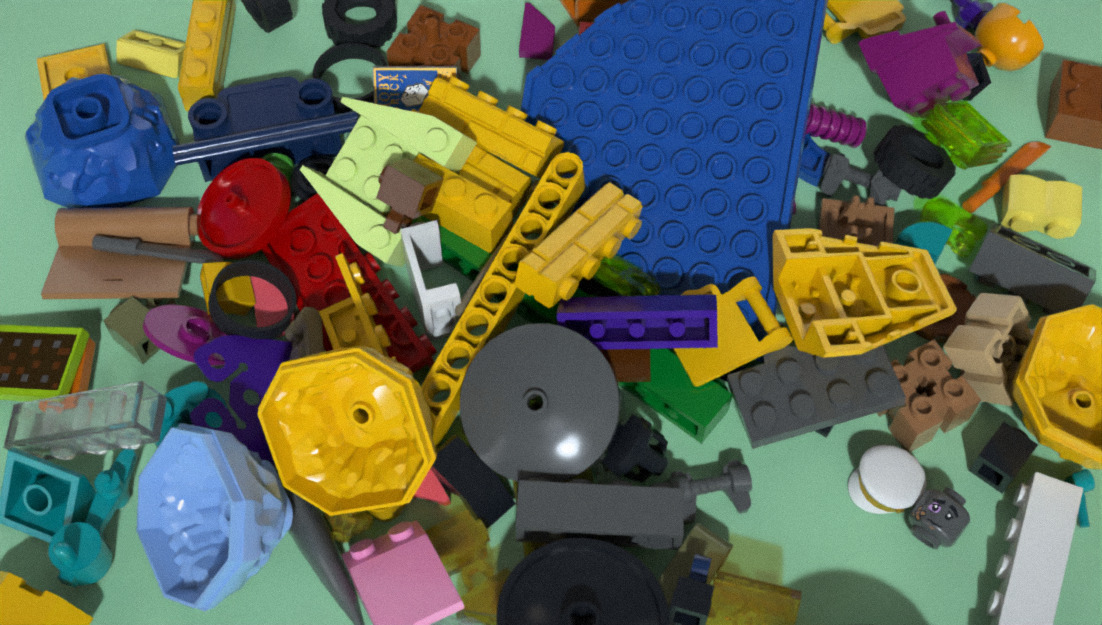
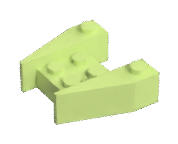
(377, 140)

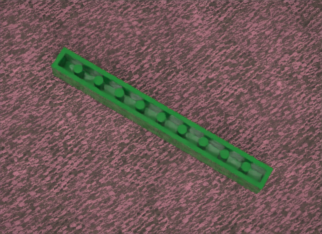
(670, 390)

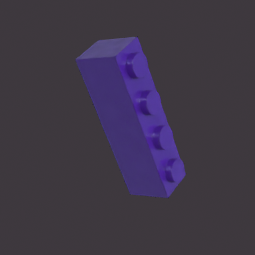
(643, 321)

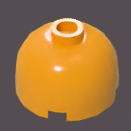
(1007, 40)

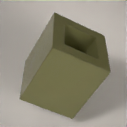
(126, 327)

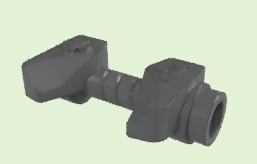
(838, 170)
(733, 481)

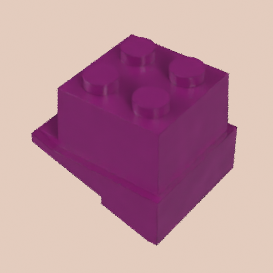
(923, 65)

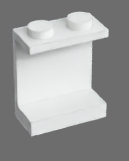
(436, 305)

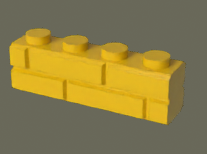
(206, 50)
(493, 128)
(496, 177)
(579, 246)

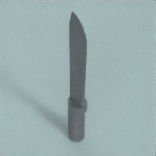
(136, 247)

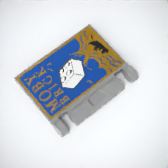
(407, 85)

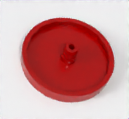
(243, 208)

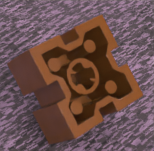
(436, 43)

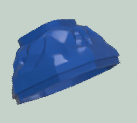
(101, 143)

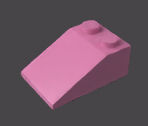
(402, 578)

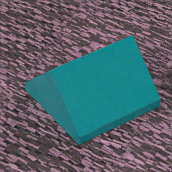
(42, 495)

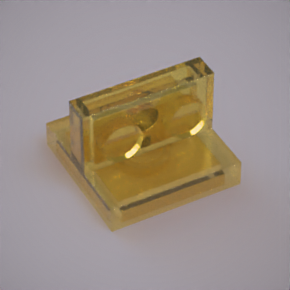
(751, 602)

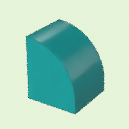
(926, 236)

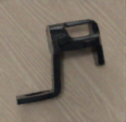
(632, 447)

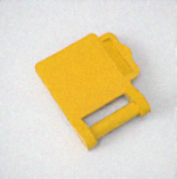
(865, 16)
(735, 337)

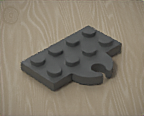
(808, 392)

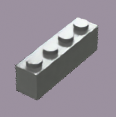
(603, 512)

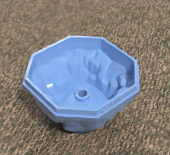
(208, 514)

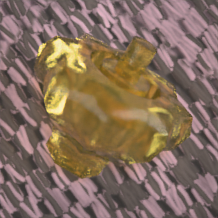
(349, 524)

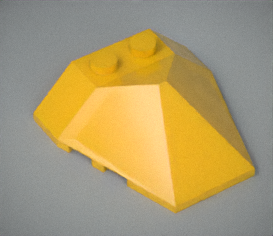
(853, 294)

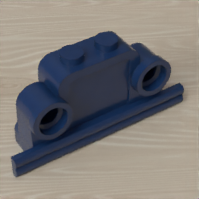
(264, 120)

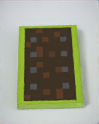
(39, 360)

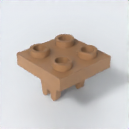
(863, 220)

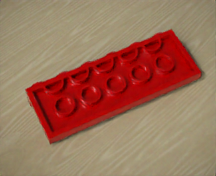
(306, 255)

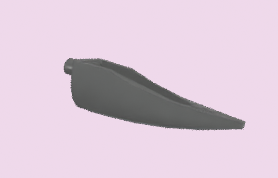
(322, 553)

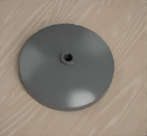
(577, 408)

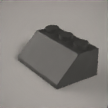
(1032, 271)

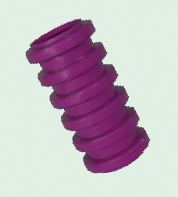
(836, 126)

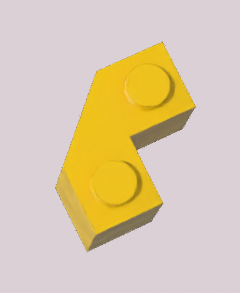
(27, 606)

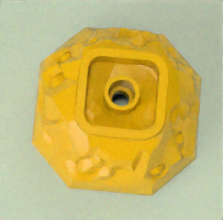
(1062, 384)
(348, 430)

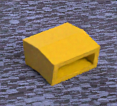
(233, 296)

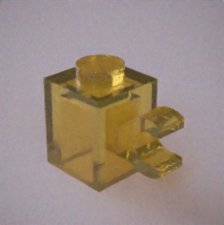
(462, 546)

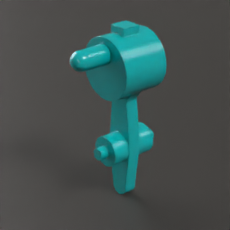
(79, 547)

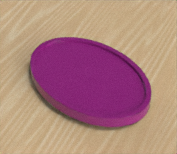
(182, 331)

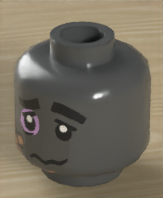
(939, 518)

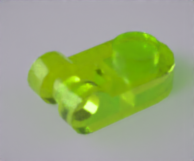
(948, 214)
(626, 278)

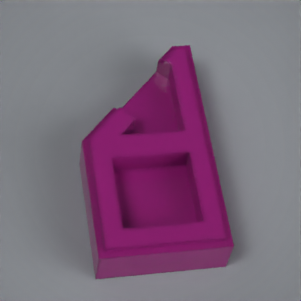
(536, 35)

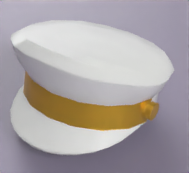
(887, 480)

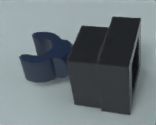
(692, 595)

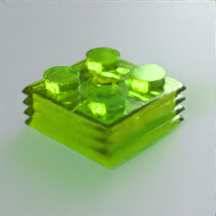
(965, 134)

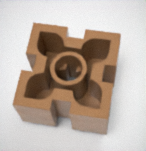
(931, 397)

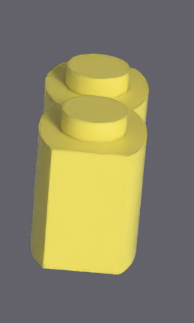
(1041, 206)

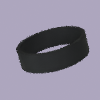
(344, 52)
(260, 270)

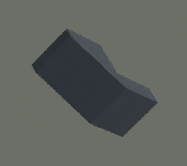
(472, 480)

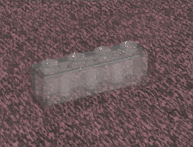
(87, 422)

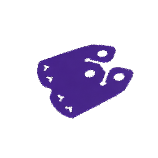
(263, 361)

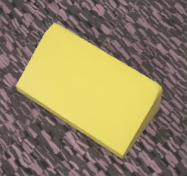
(150, 53)

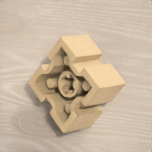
(991, 345)

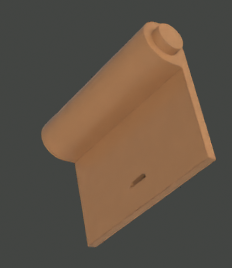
(96, 274)

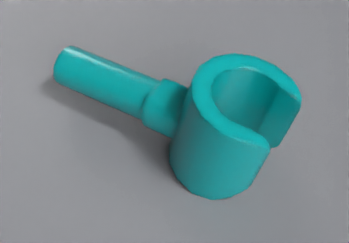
(1085, 480)

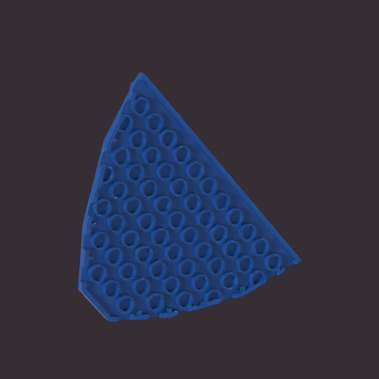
(697, 121)

